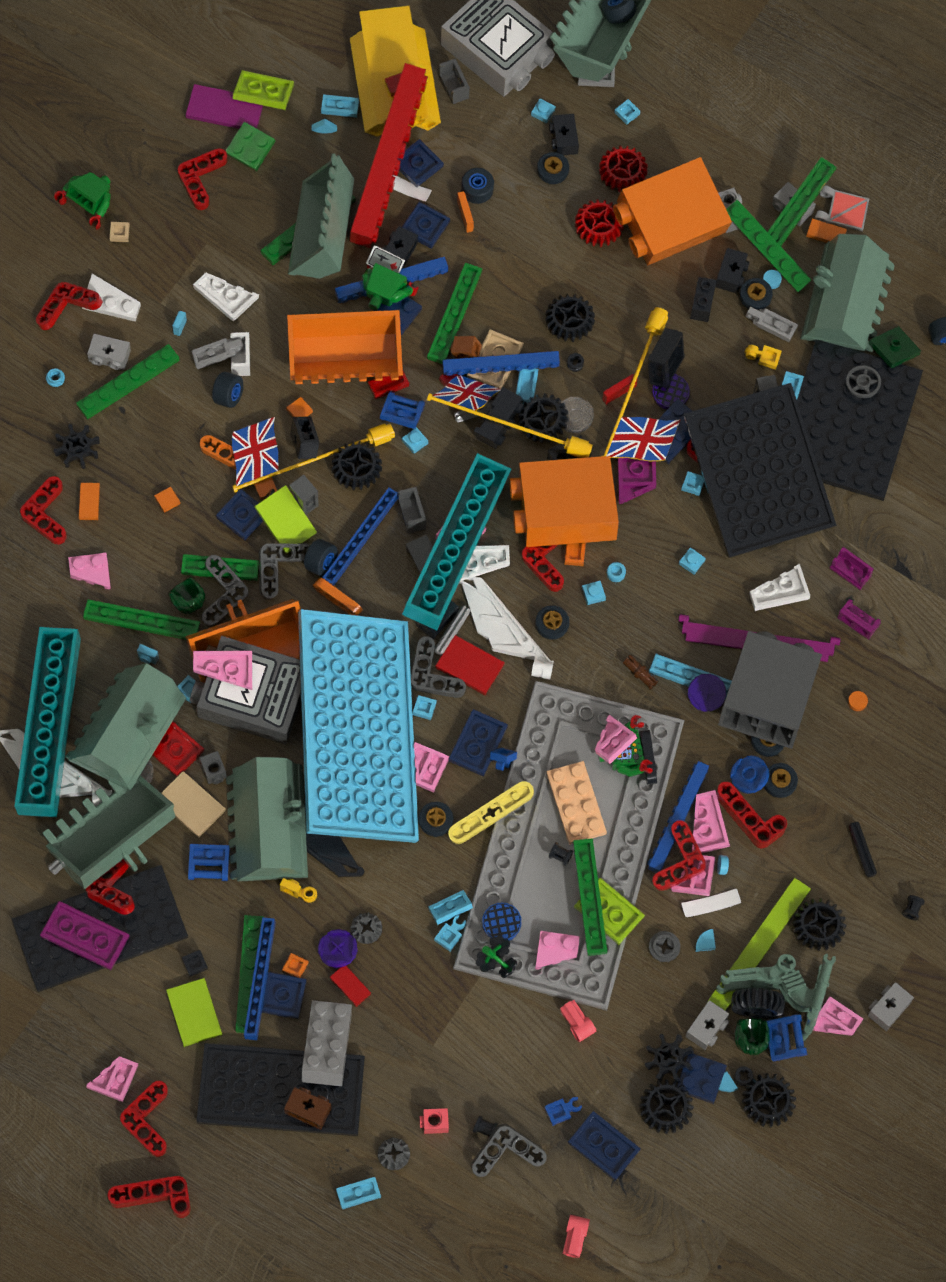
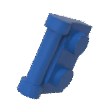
(402, 414)
(208, 856)
(779, 1038)

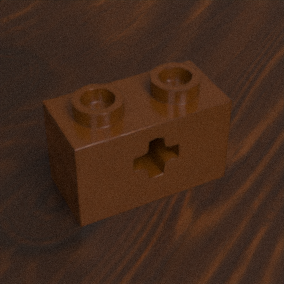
(313, 1116)

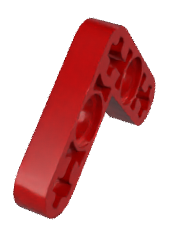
(193, 176)
(47, 317)
(38, 509)
(539, 553)
(688, 857)
(105, 889)
(139, 1115)

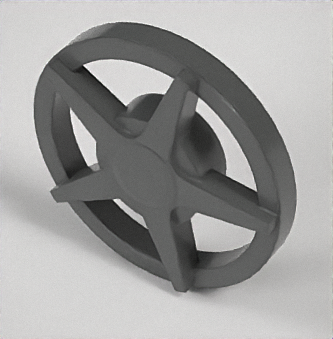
(863, 381)

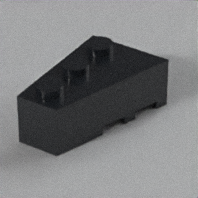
(504, 407)

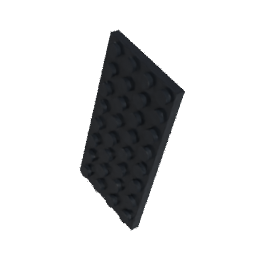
(150, 926)
(254, 1084)

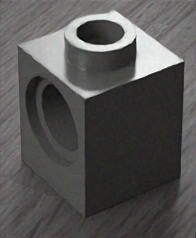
(213, 760)

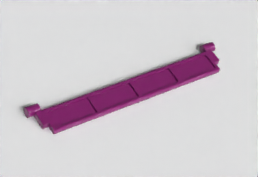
(736, 638)

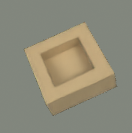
(119, 231)

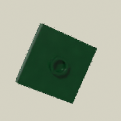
(894, 347)

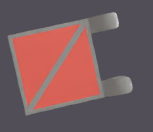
(845, 209)

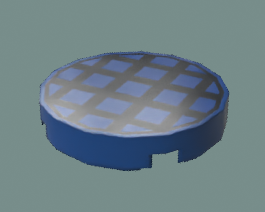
(501, 920)

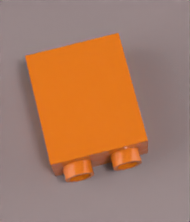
(672, 212)
(565, 501)

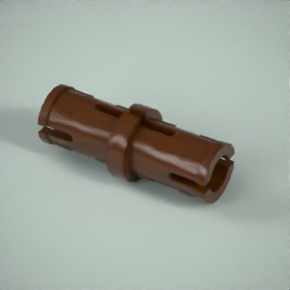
(640, 672)

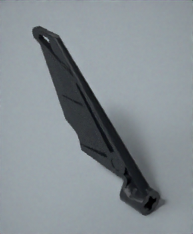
(332, 853)

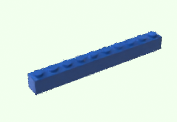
(413, 273)
(501, 363)
(361, 536)
(680, 813)
(259, 978)

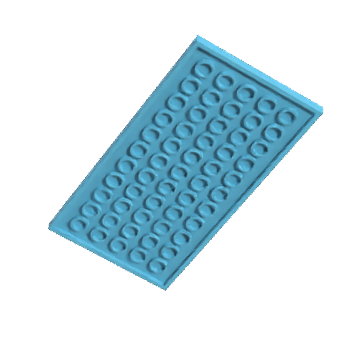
(357, 727)

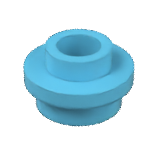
(55, 373)

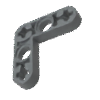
(272, 562)
(229, 587)
(428, 679)
(508, 1142)

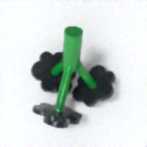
(491, 955)

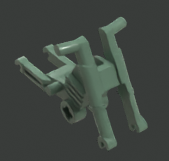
(788, 982)

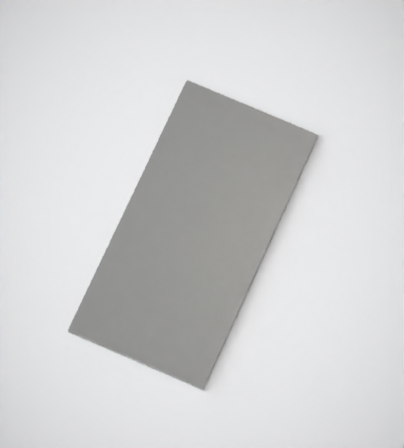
(516, 870)

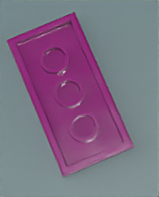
(220, 108)
(84, 935)

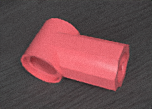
(579, 1024)
(576, 1232)

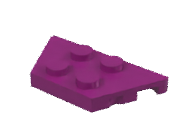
(635, 478)

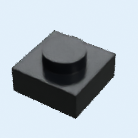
(194, 963)

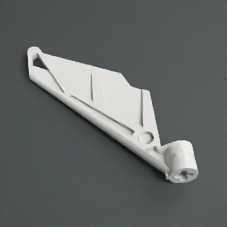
(502, 628)
(73, 781)

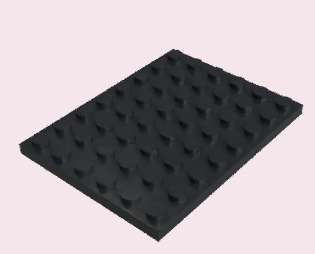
(851, 435)
(759, 470)

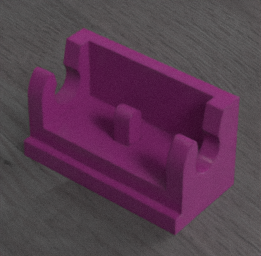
(851, 568)
(858, 620)

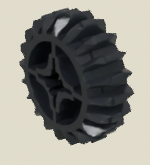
(564, 309)
(529, 420)
(372, 469)
(834, 919)
(758, 1003)
(766, 1092)
(671, 1113)

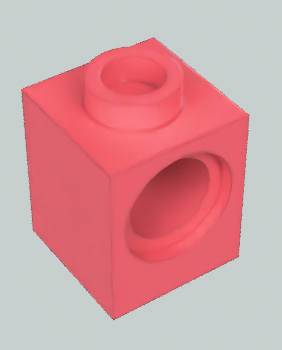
(441, 1127)

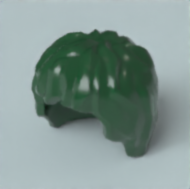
(187, 596)
(752, 1036)

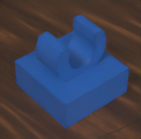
(503, 757)

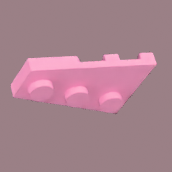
(226, 666)
(708, 823)

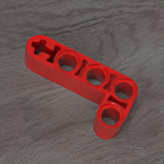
(747, 812)
(149, 1197)

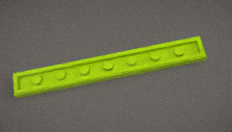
(766, 935)

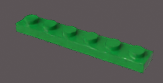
(801, 200)
(282, 244)
(768, 246)
(454, 313)
(128, 381)
(140, 620)
(590, 897)
(250, 941)

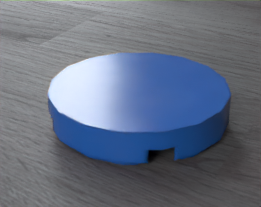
(749, 774)

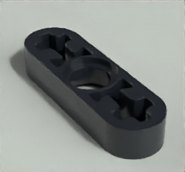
(647, 749)

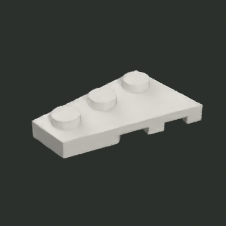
(224, 296)
(114, 300)
(486, 560)
(785, 589)

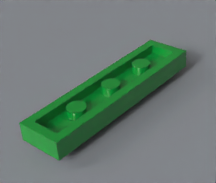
(243, 568)

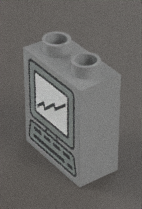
(498, 42)

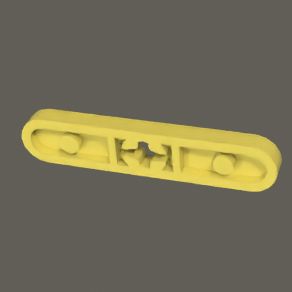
(507, 801)

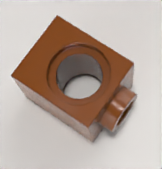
(466, 347)

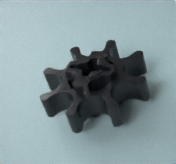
(71, 446)
(670, 1065)

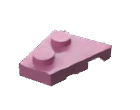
(91, 569)
(614, 740)
(428, 766)
(837, 1019)

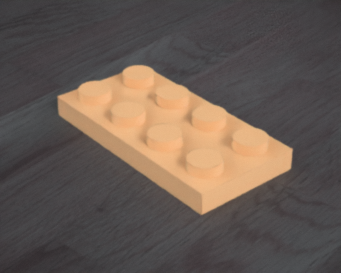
(576, 802)

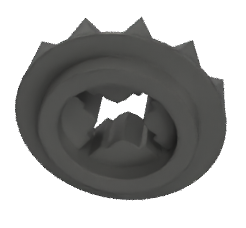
(367, 936)
(672, 943)
(387, 1160)

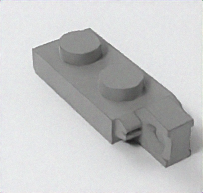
(772, 323)
(216, 352)

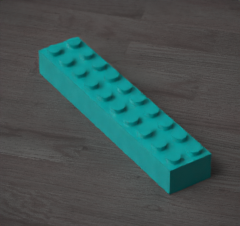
(456, 542)
(47, 722)

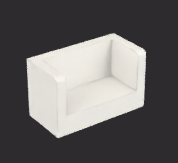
(241, 361)

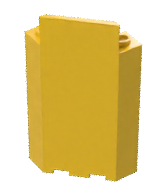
(380, 52)

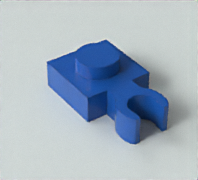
(559, 1111)

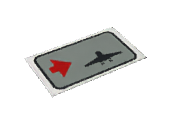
(385, 259)

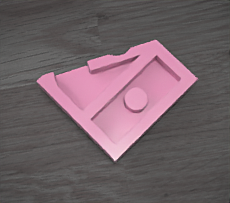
(699, 884)
(556, 948)
(115, 1079)

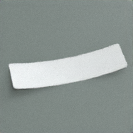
(410, 190)
(711, 903)

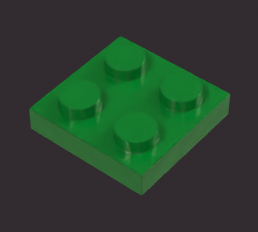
(250, 146)

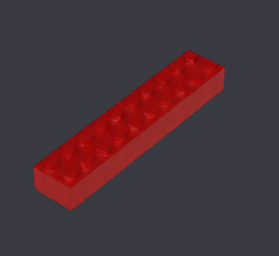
(389, 151)

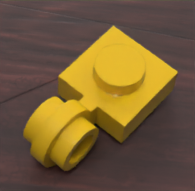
(768, 356)
(294, 889)

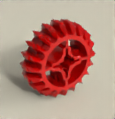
(628, 161)
(603, 231)

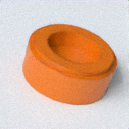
(857, 701)

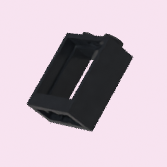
(666, 358)

